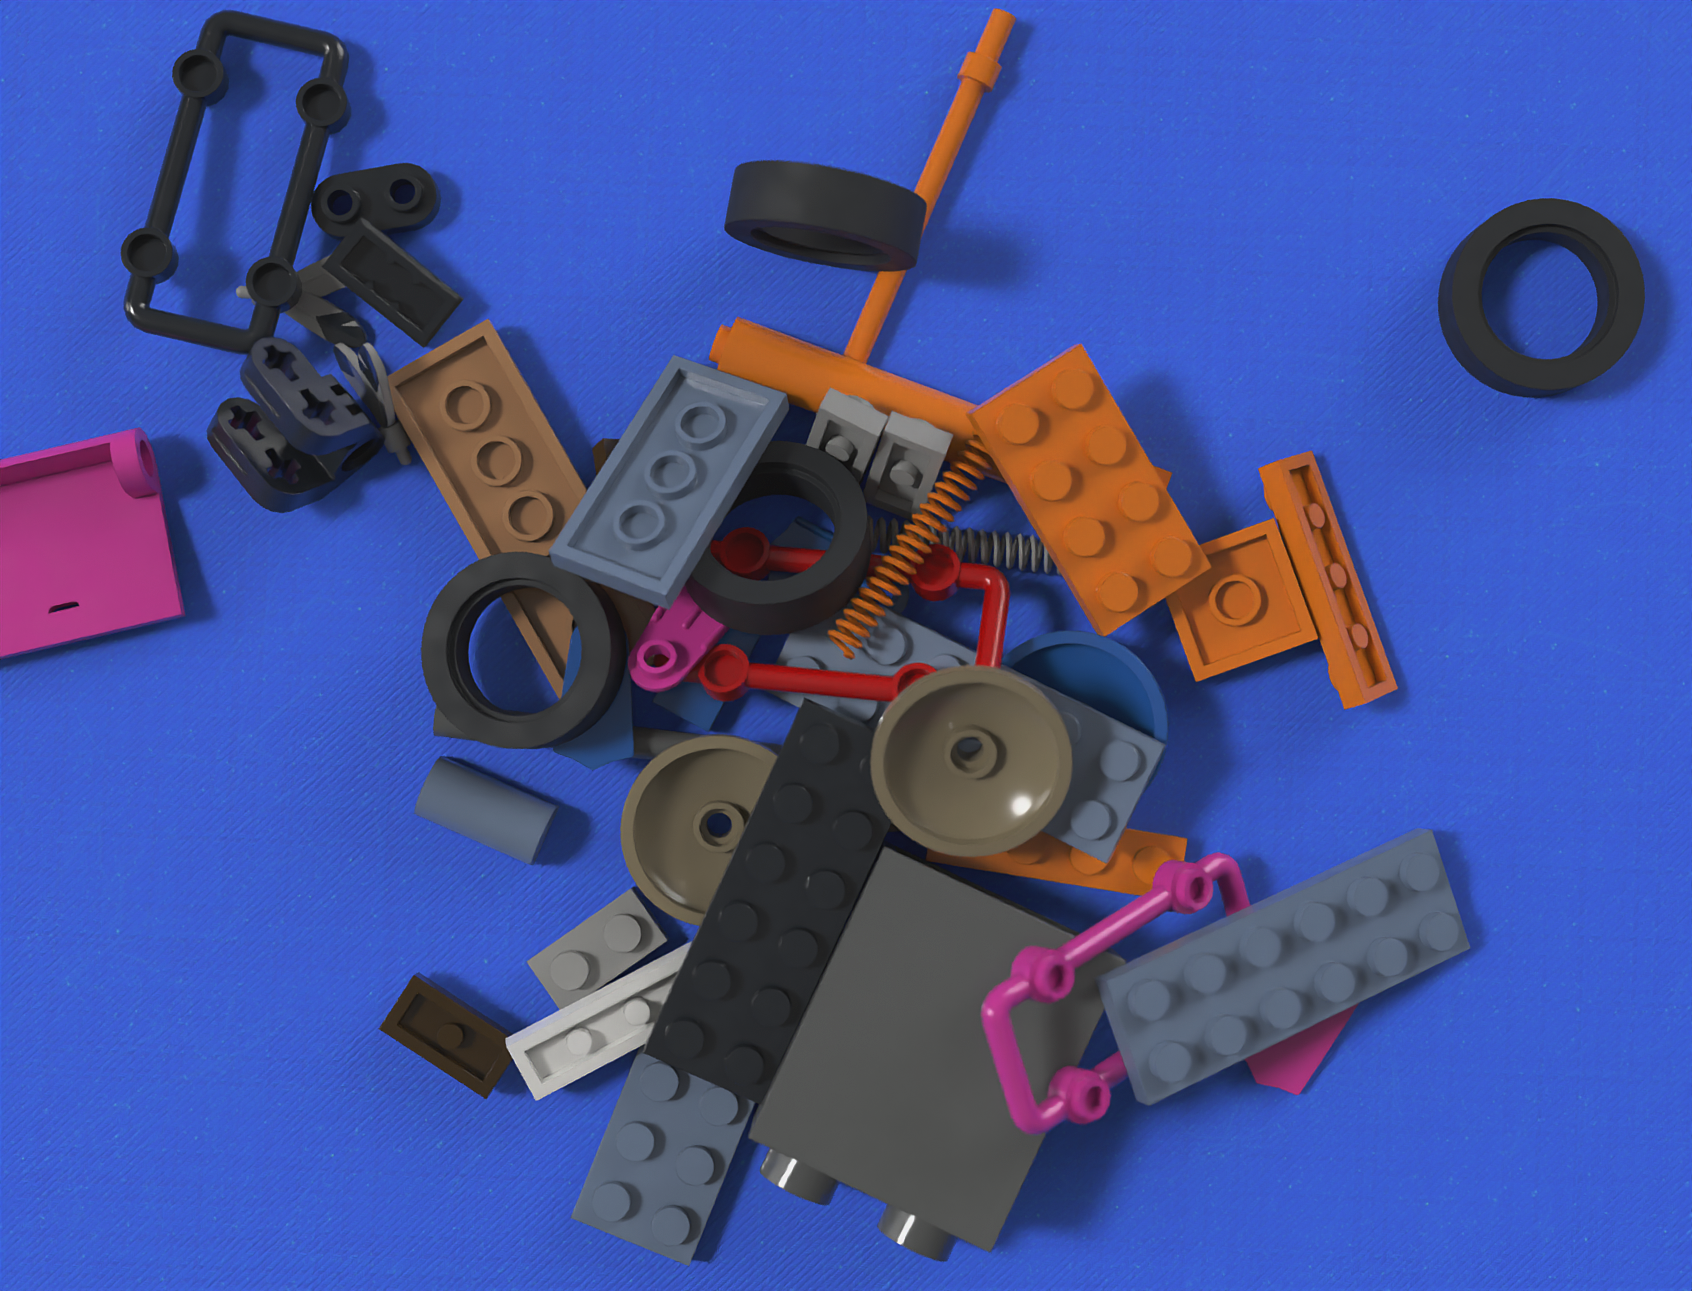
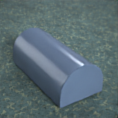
(485, 809)

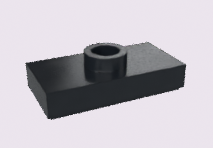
(392, 282)

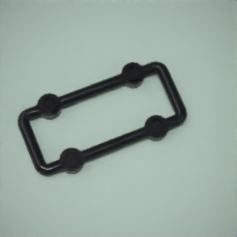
(204, 82)

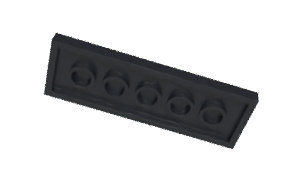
(776, 908)

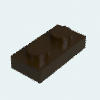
(449, 1034)

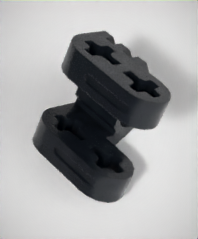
(299, 435)

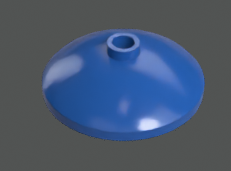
(1098, 675)

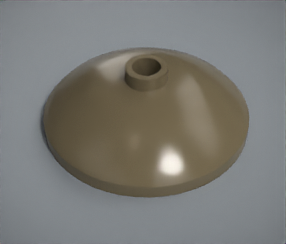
(976, 798)
(667, 816)

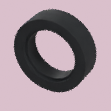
(825, 215)
(1601, 250)
(820, 590)
(447, 647)

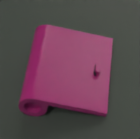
(84, 531)

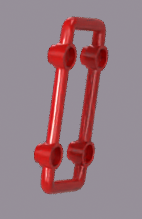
(747, 553)

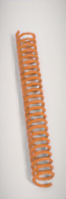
(907, 551)

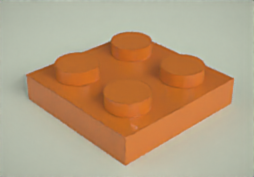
(1242, 604)

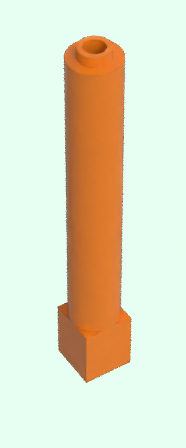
(809, 371)

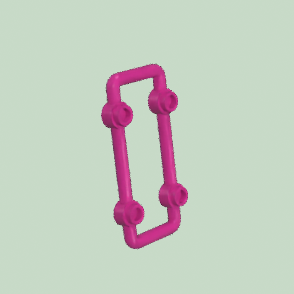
(1049, 975)

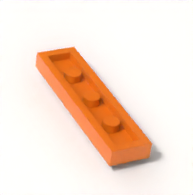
(1327, 579)
(1050, 859)

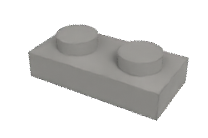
(848, 431)
(906, 465)
(598, 949)

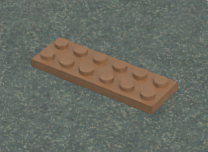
(501, 475)

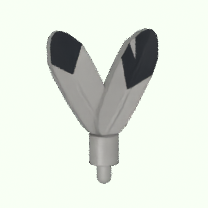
(319, 314)
(371, 383)

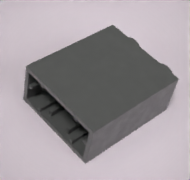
(894, 1062)

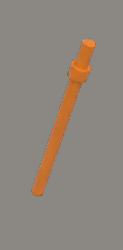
(977, 76)

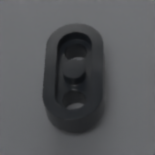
(374, 198)

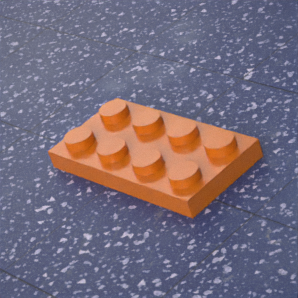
(1089, 490)

